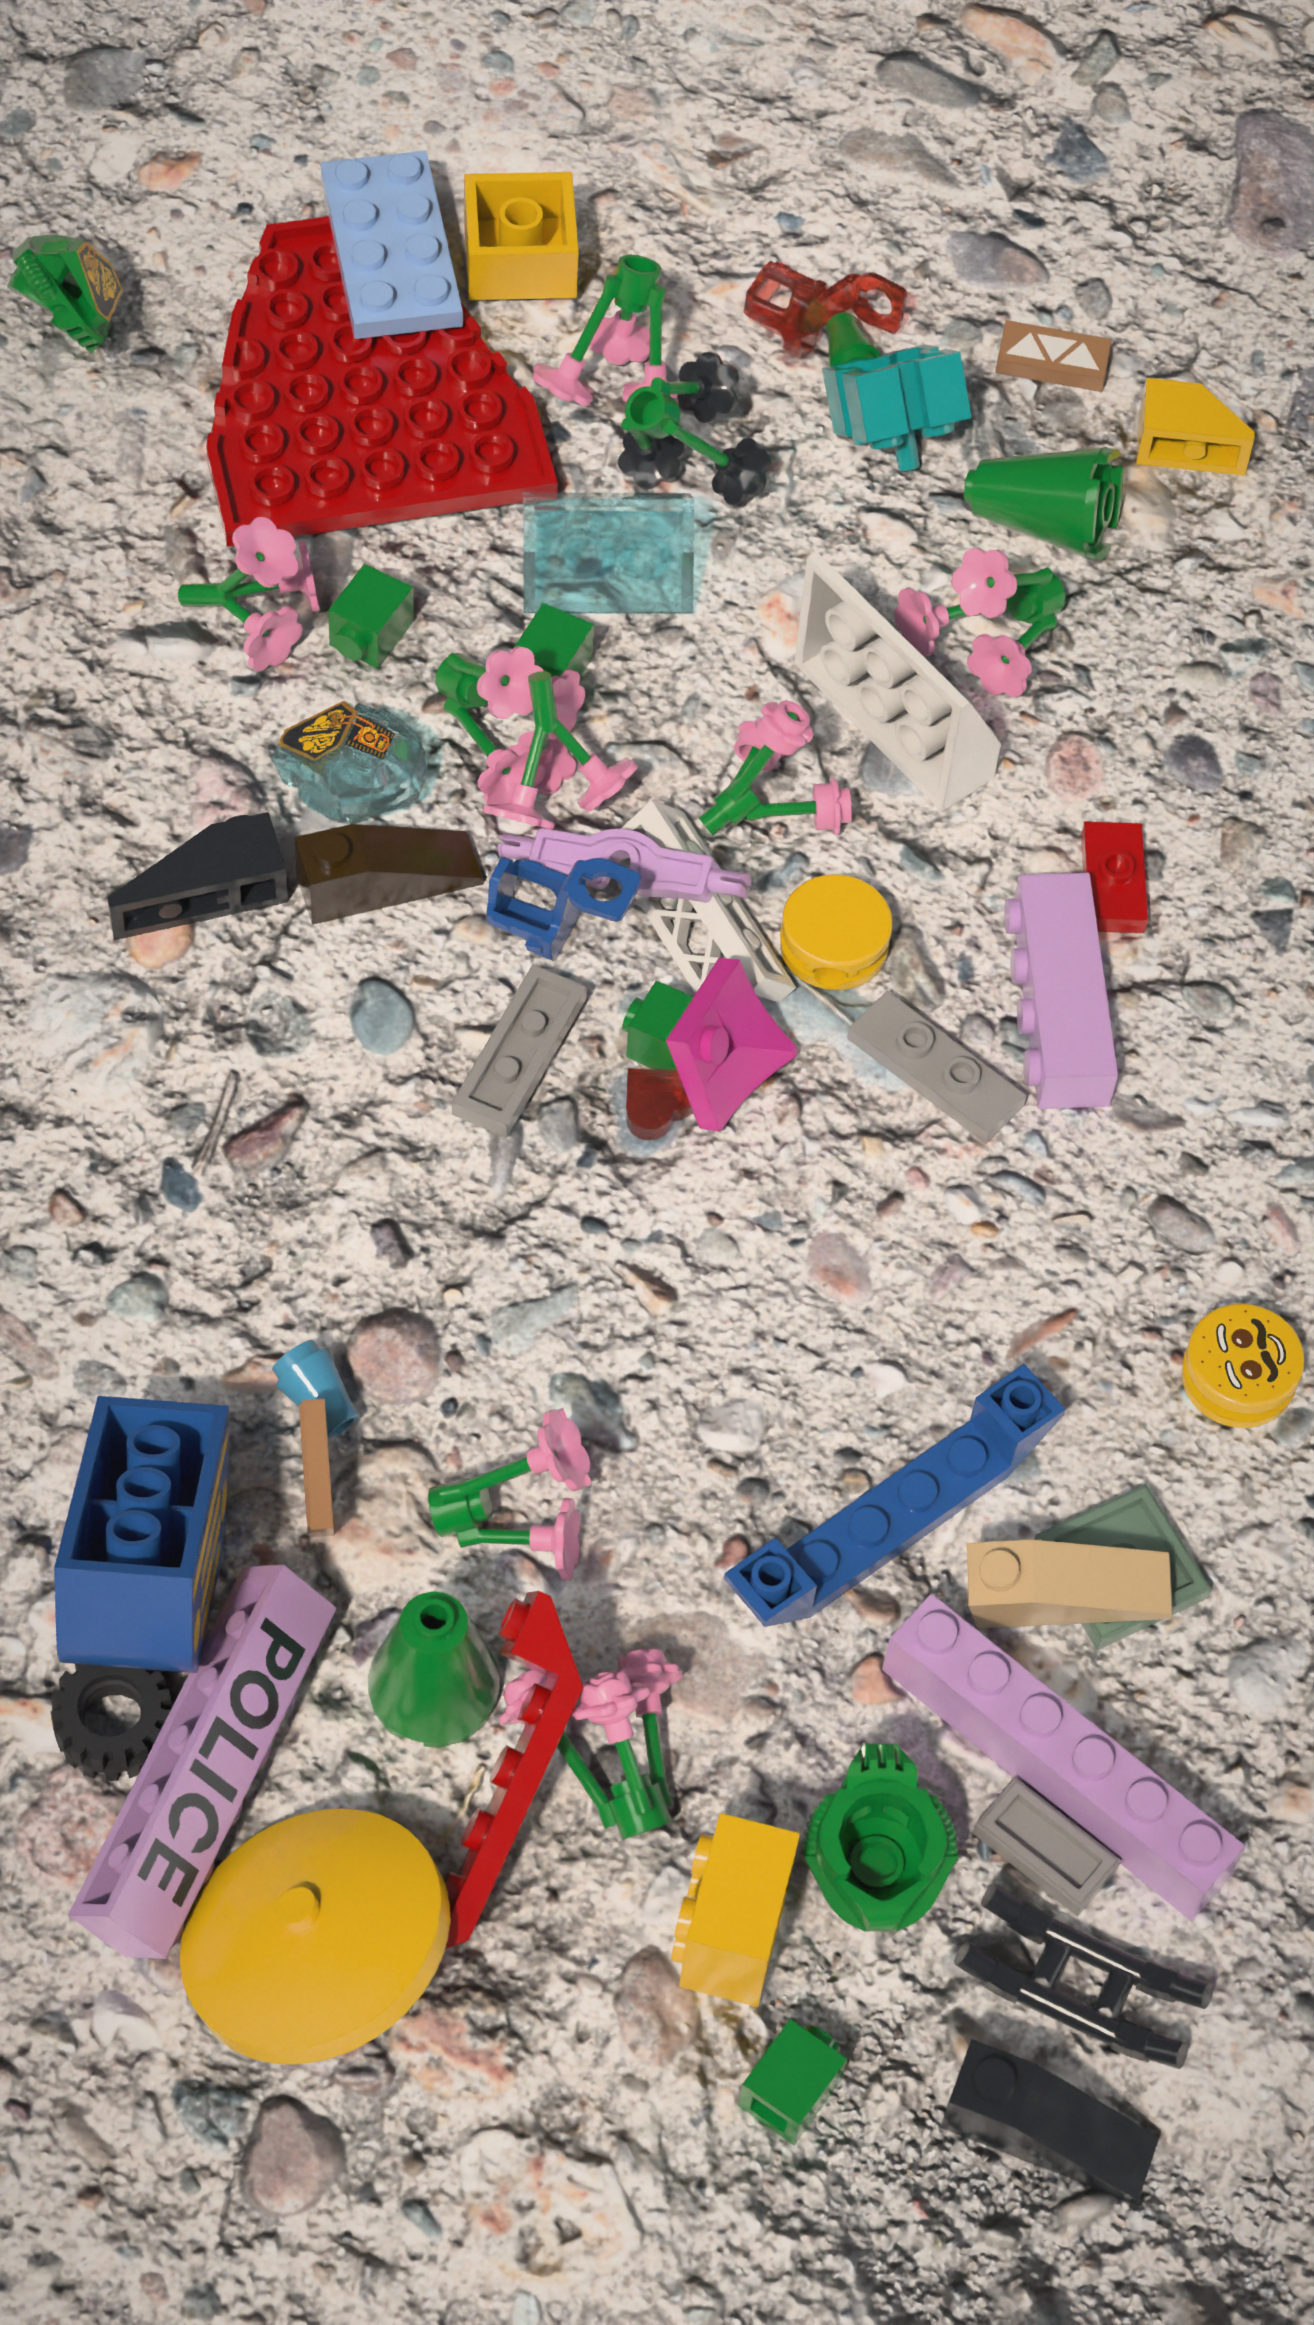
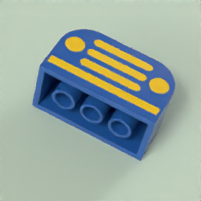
(143, 1536)

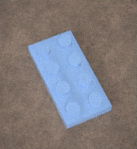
(391, 244)

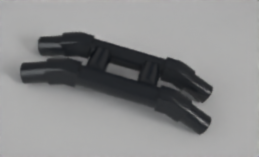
(1123, 1972)

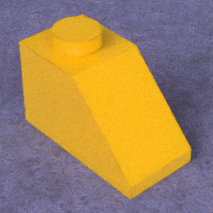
(1190, 430)

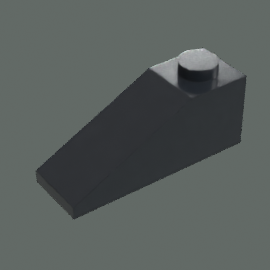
(212, 875)
(1047, 2122)

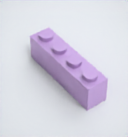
(1062, 991)

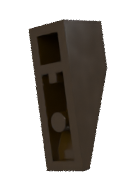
(380, 867)

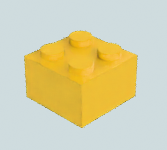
(520, 235)
(734, 1908)

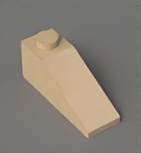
(1065, 1584)

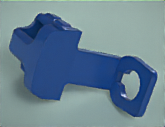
(549, 929)

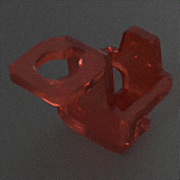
(815, 304)

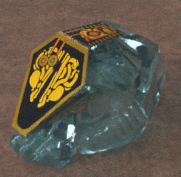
(352, 762)

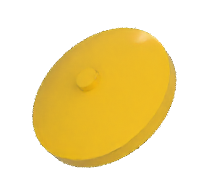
(315, 1936)

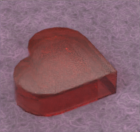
(654, 1101)

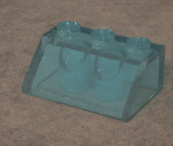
(608, 552)

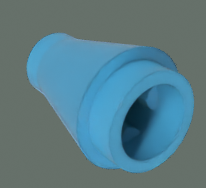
(312, 1375)

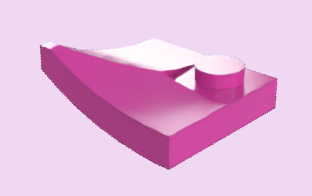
(725, 1045)

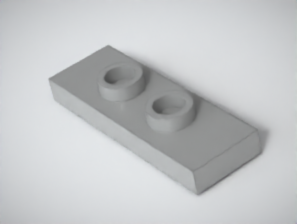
(936, 1067)

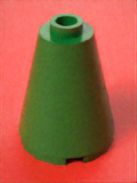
(1052, 496)
(433, 1674)

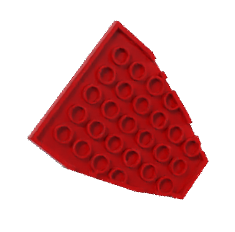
(360, 428)

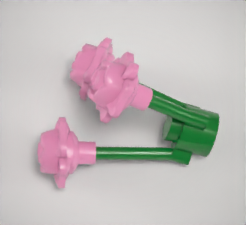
(608, 1701)

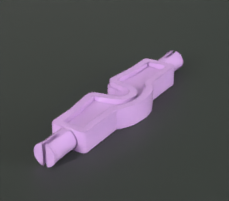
(662, 870)

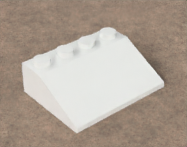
(891, 690)

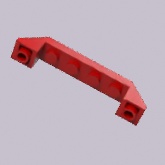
(538, 1642)

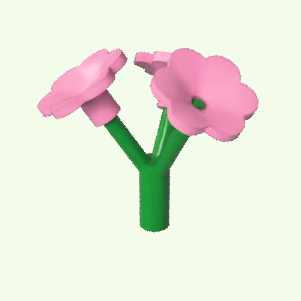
(270, 559)
(557, 762)

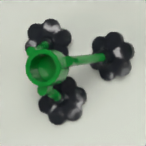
(658, 441)

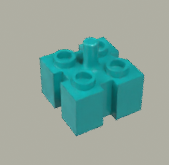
(895, 396)

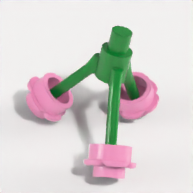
(760, 747)

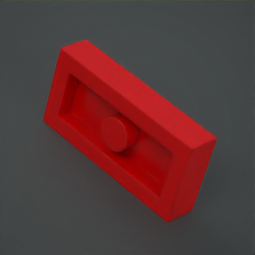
(1117, 875)

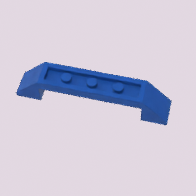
(900, 1511)

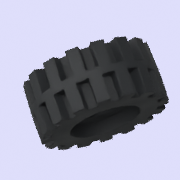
(108, 1753)

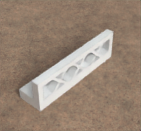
(724, 915)

